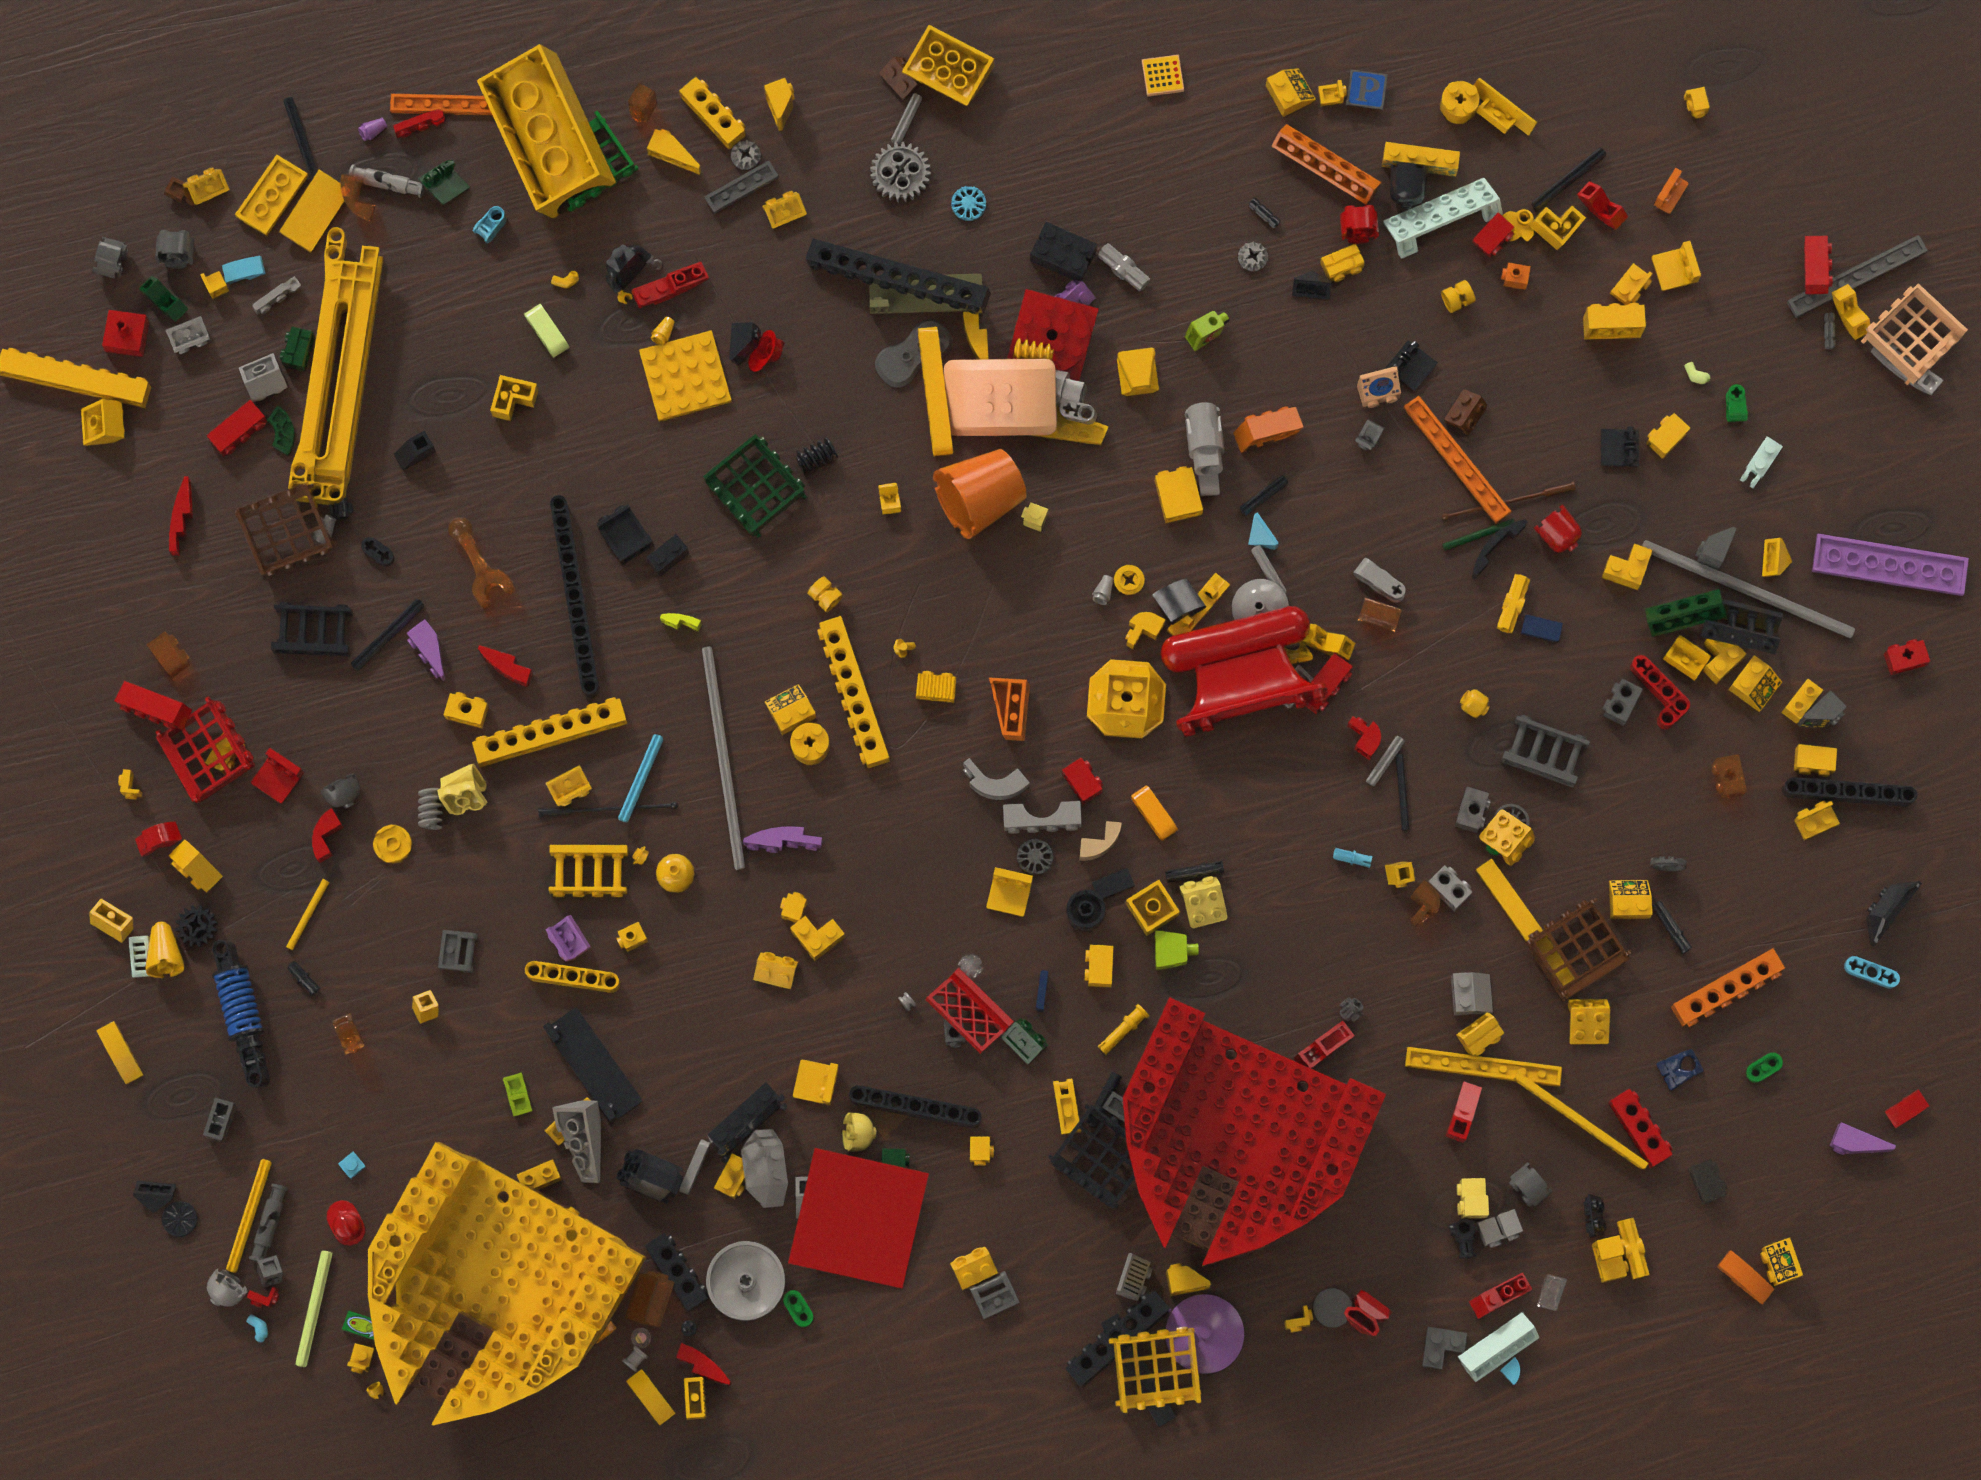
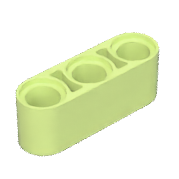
(546, 330)

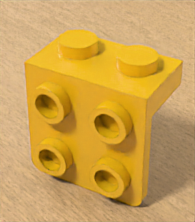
(1508, 836)

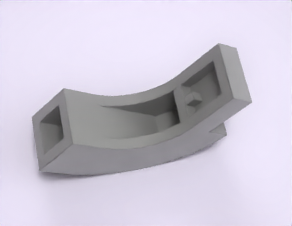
(995, 789)

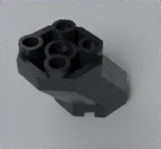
(650, 1175)

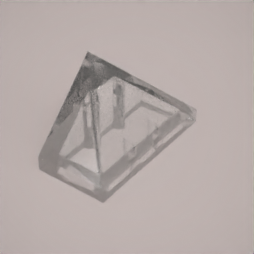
(1551, 1292)

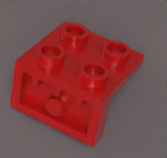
(277, 776)

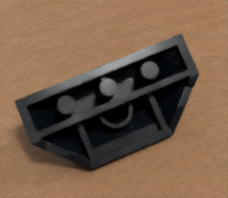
(1888, 908)

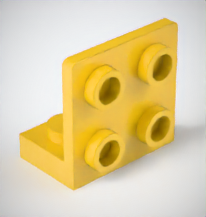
(1676, 267)
(1009, 892)
(1589, 1021)
(815, 1082)

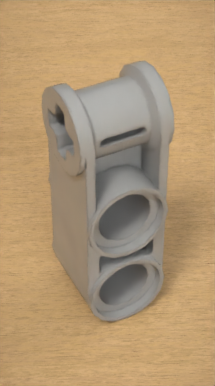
(1379, 580)

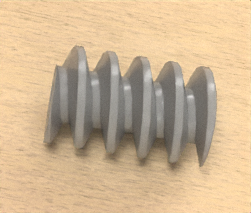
(429, 809)

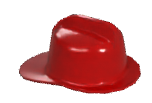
(768, 351)
(345, 1223)

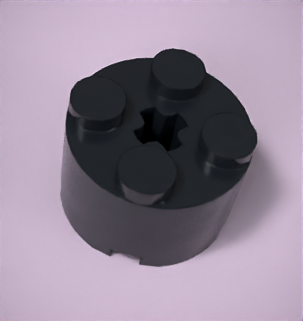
(1081, 900)

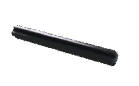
(300, 137)
(1568, 179)
(387, 634)

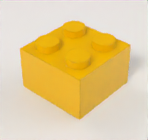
(1152, 907)

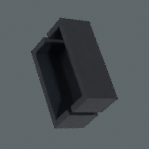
(1063, 252)

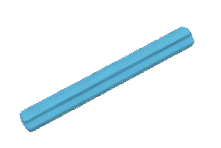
(640, 778)

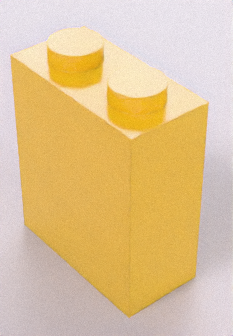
(1178, 494)

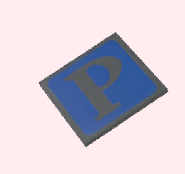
(1366, 89)

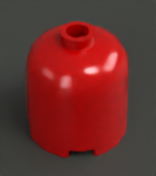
(1560, 530)

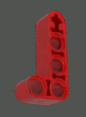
(1656, 689)

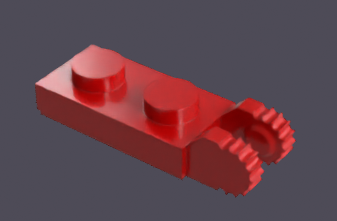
(419, 123)

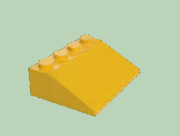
(949, 65)

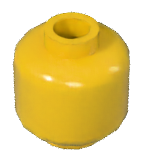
(1474, 703)

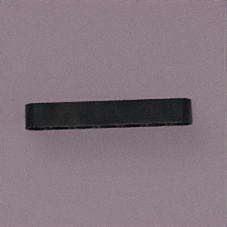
(1857, 787)
(922, 1113)

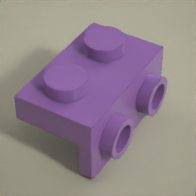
(1077, 292)
(568, 939)

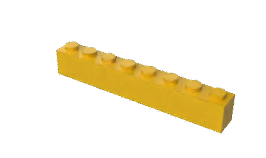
(74, 378)

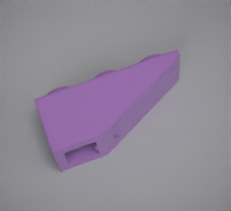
(428, 644)

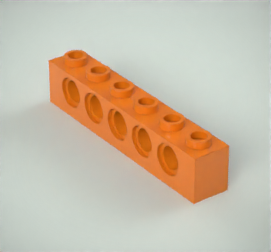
(1326, 164)
(1768, 960)

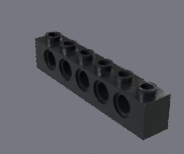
(1144, 1324)

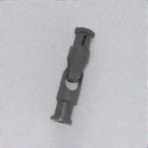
(267, 1227)

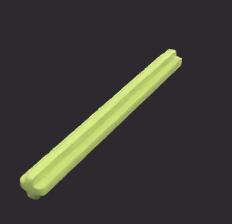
(313, 1308)

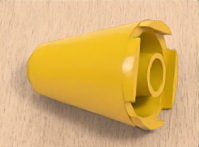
(163, 952)

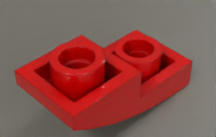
(1907, 1108)

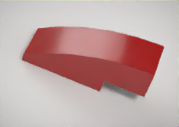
(506, 665)
(1324, 1046)
(702, 1364)

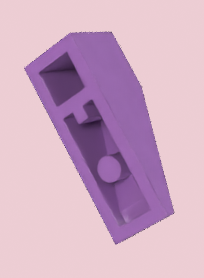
(1852, 1141)

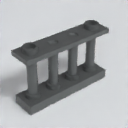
(1531, 763)

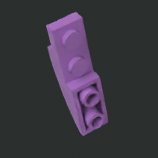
(774, 838)

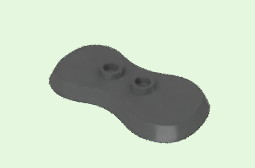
(902, 362)

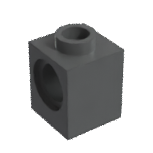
(953, 1042)
(269, 1271)

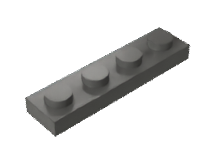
(741, 187)

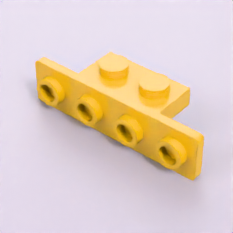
(1501, 111)

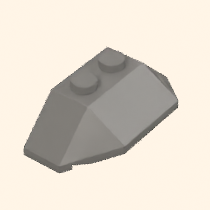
(765, 1168)

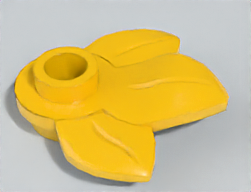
(1522, 228)

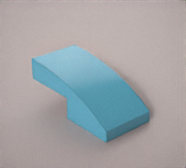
(244, 268)

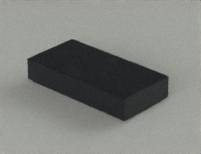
(1113, 883)

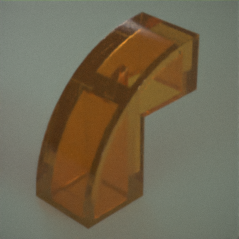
(350, 191)

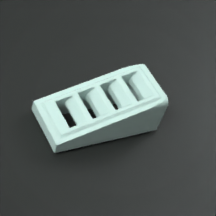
(138, 939)

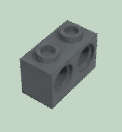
(1625, 703)

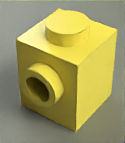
(1034, 516)

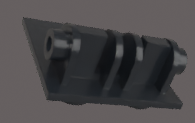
(1412, 364)
(1620, 447)
(1595, 1206)

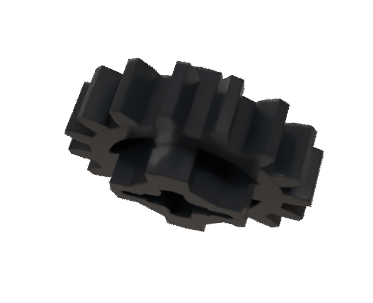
(188, 924)

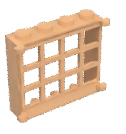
(1944, 345)

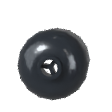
(1408, 184)

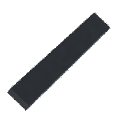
(1160, 1414)

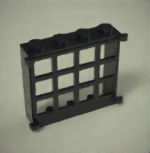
(745, 1120)
(1084, 1179)

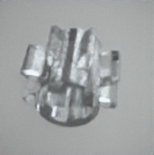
(971, 965)

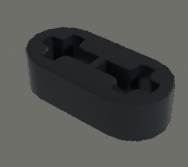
(375, 554)

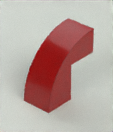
(1598, 203)
(326, 826)

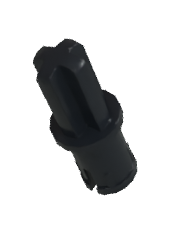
(303, 978)
(688, 1328)

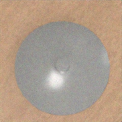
(745, 1280)

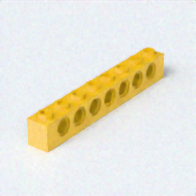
(836, 627)
(560, 735)

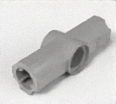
(1123, 267)

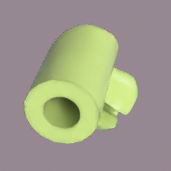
(1696, 376)

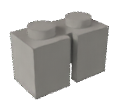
(1509, 1227)

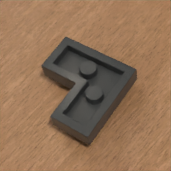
(1437, 1342)

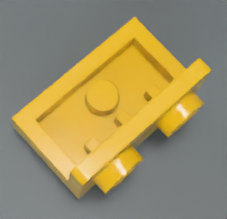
(1687, 657)
(569, 786)
(775, 970)
(973, 1267)

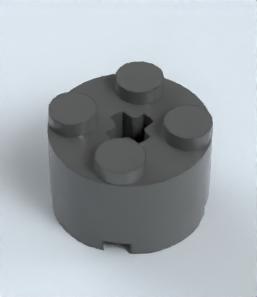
(174, 249)
(110, 257)
(1530, 1184)

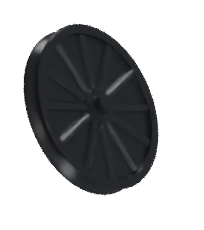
(179, 1218)

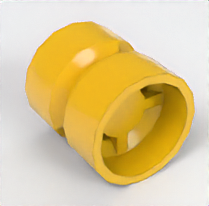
(1452, 299)
(825, 594)

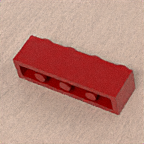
(152, 705)

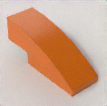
(1745, 1277)

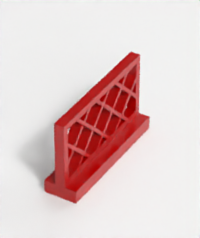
(968, 989)

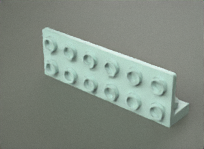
(1440, 212)

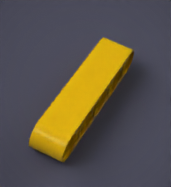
(564, 971)

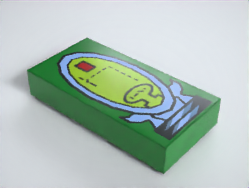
(358, 1325)

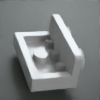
(187, 335)

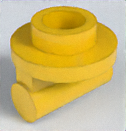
(901, 647)

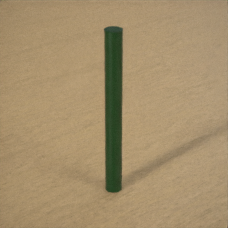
(1476, 535)

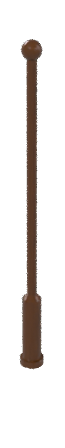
(1546, 492)

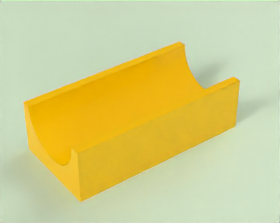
(545, 129)

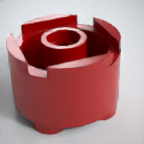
(1359, 224)

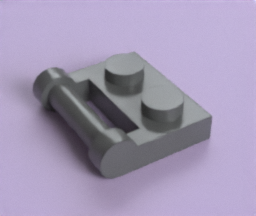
(451, 949)
(996, 1301)

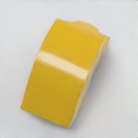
(1145, 623)

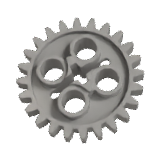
(886, 163)

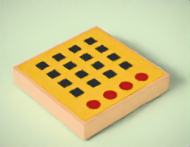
(1162, 75)

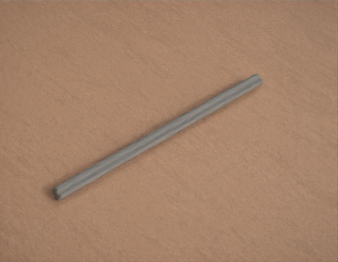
(1750, 589)
(723, 758)

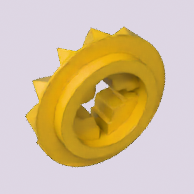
(1128, 571)

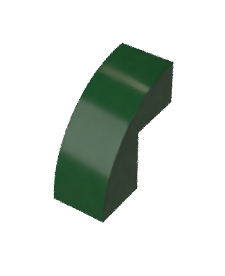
(163, 299)

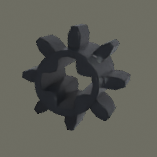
(341, 510)

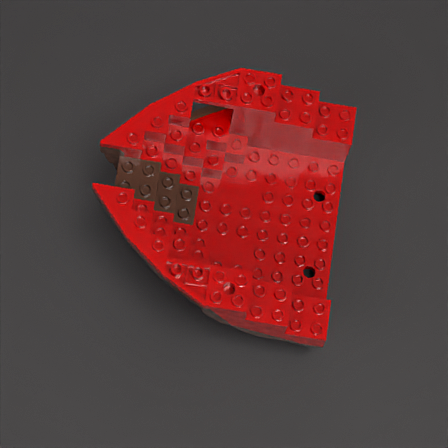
(1233, 1145)

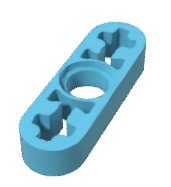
(1856, 972)

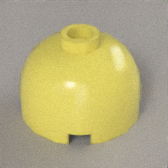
(858, 1132)

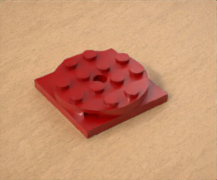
(1071, 321)

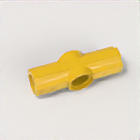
(1513, 603)
(1634, 1248)

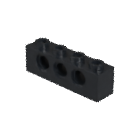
(656, 1249)

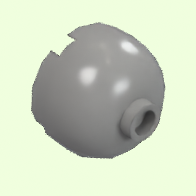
(224, 1289)

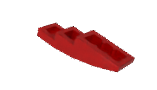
(182, 509)

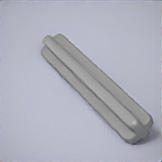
(906, 119)
(1266, 566)
(1385, 761)

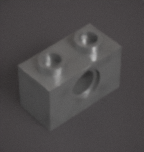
(1469, 821)

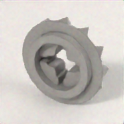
(747, 162)
(1251, 264)

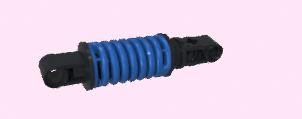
(240, 1012)

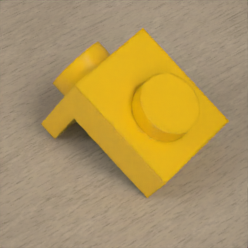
(1332, 93)
(889, 498)
(126, 782)
(1296, 1325)

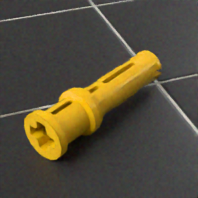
(1130, 1023)

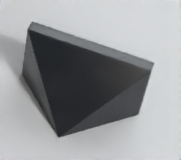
(1312, 286)
(154, 1194)

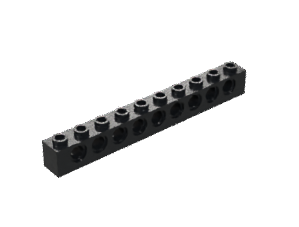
(819, 250)

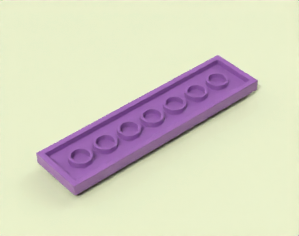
(1890, 564)

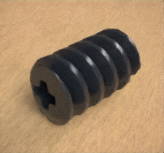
(815, 454)

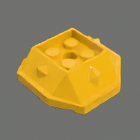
(1124, 718)

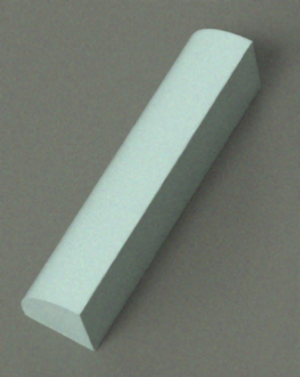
(1498, 1347)

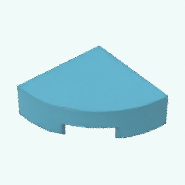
(1511, 1370)

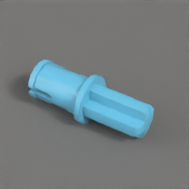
(1352, 857)

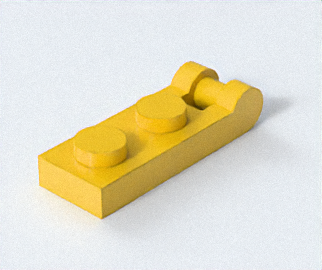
(1066, 1106)

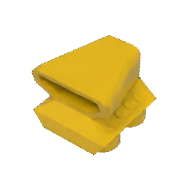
(1137, 371)

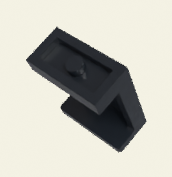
(624, 534)

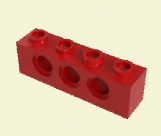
(1640, 1139)

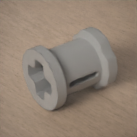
(635, 1358)

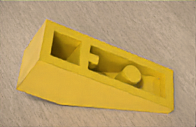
(667, 148)

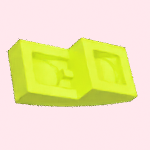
(675, 620)

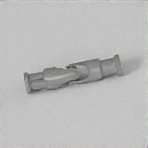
(393, 182)

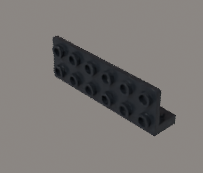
(593, 1064)

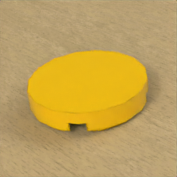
(392, 844)

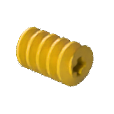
(1032, 352)

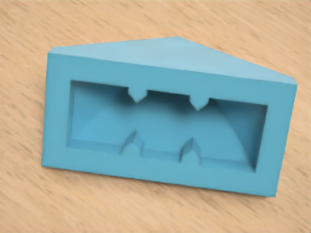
(1261, 534)

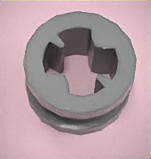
(907, 1001)

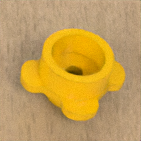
(640, 855)

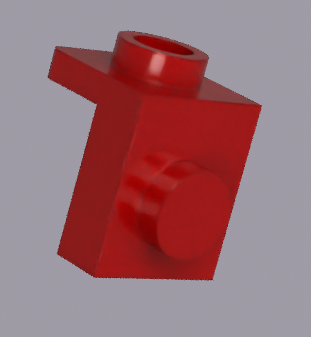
(259, 1300)

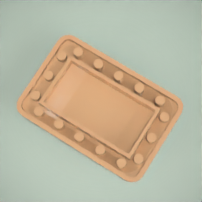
(1001, 397)

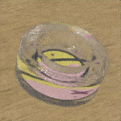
(640, 1338)

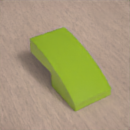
(517, 1094)

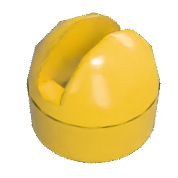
(375, 1389)

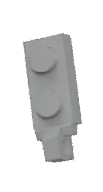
(278, 294)

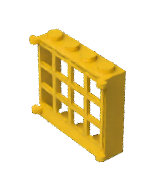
(1159, 1397)

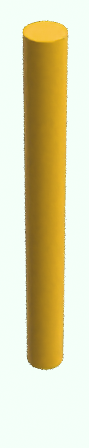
(307, 914)

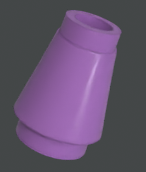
(372, 128)

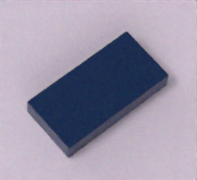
(1541, 628)
(1042, 991)

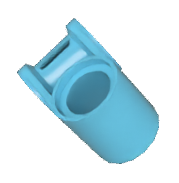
(489, 224)

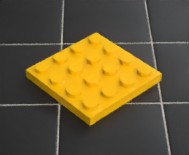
(685, 376)

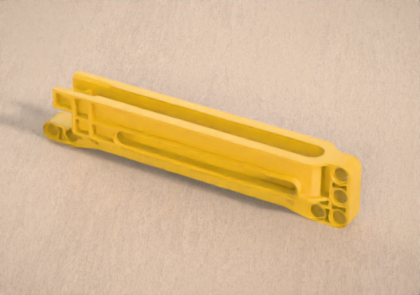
(354, 290)

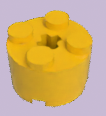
(1462, 92)
(800, 748)

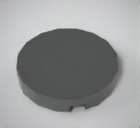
(1330, 1307)

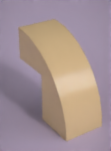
(1095, 848)

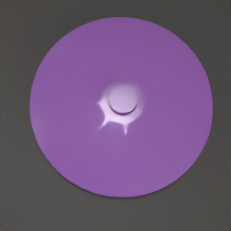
(1216, 1334)

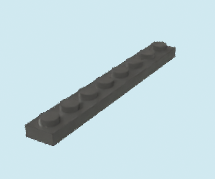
(1861, 274)

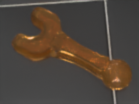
(486, 578)

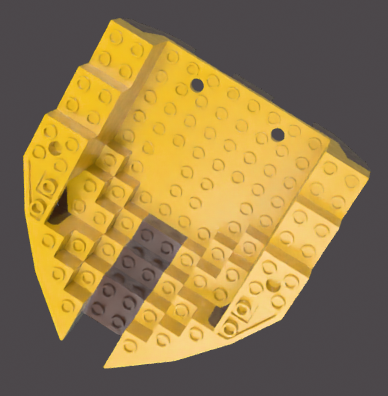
(488, 1293)

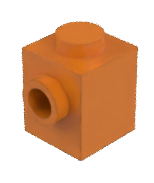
(1516, 276)

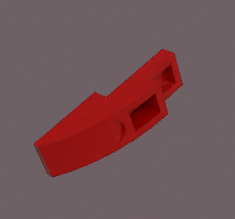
(671, 285)

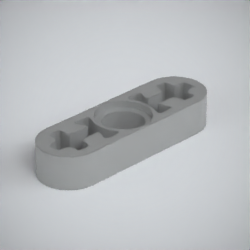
(695, 1167)

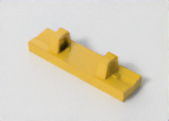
(1216, 587)

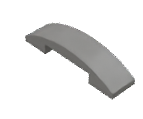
(1927, 383)

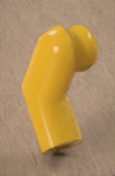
(566, 282)

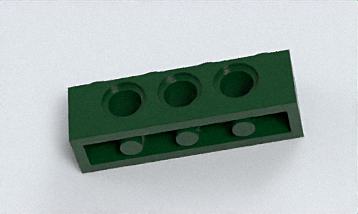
(1685, 612)

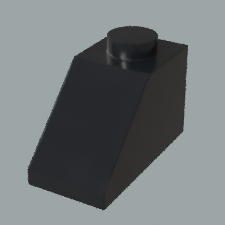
(743, 341)

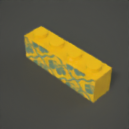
(1437, 160)

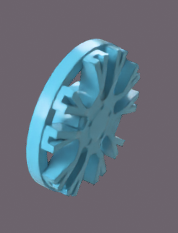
(968, 203)

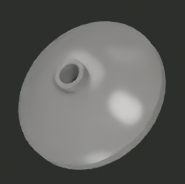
(1256, 592)

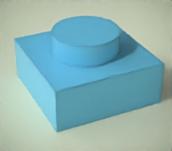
(352, 1165)

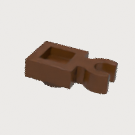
(177, 191)

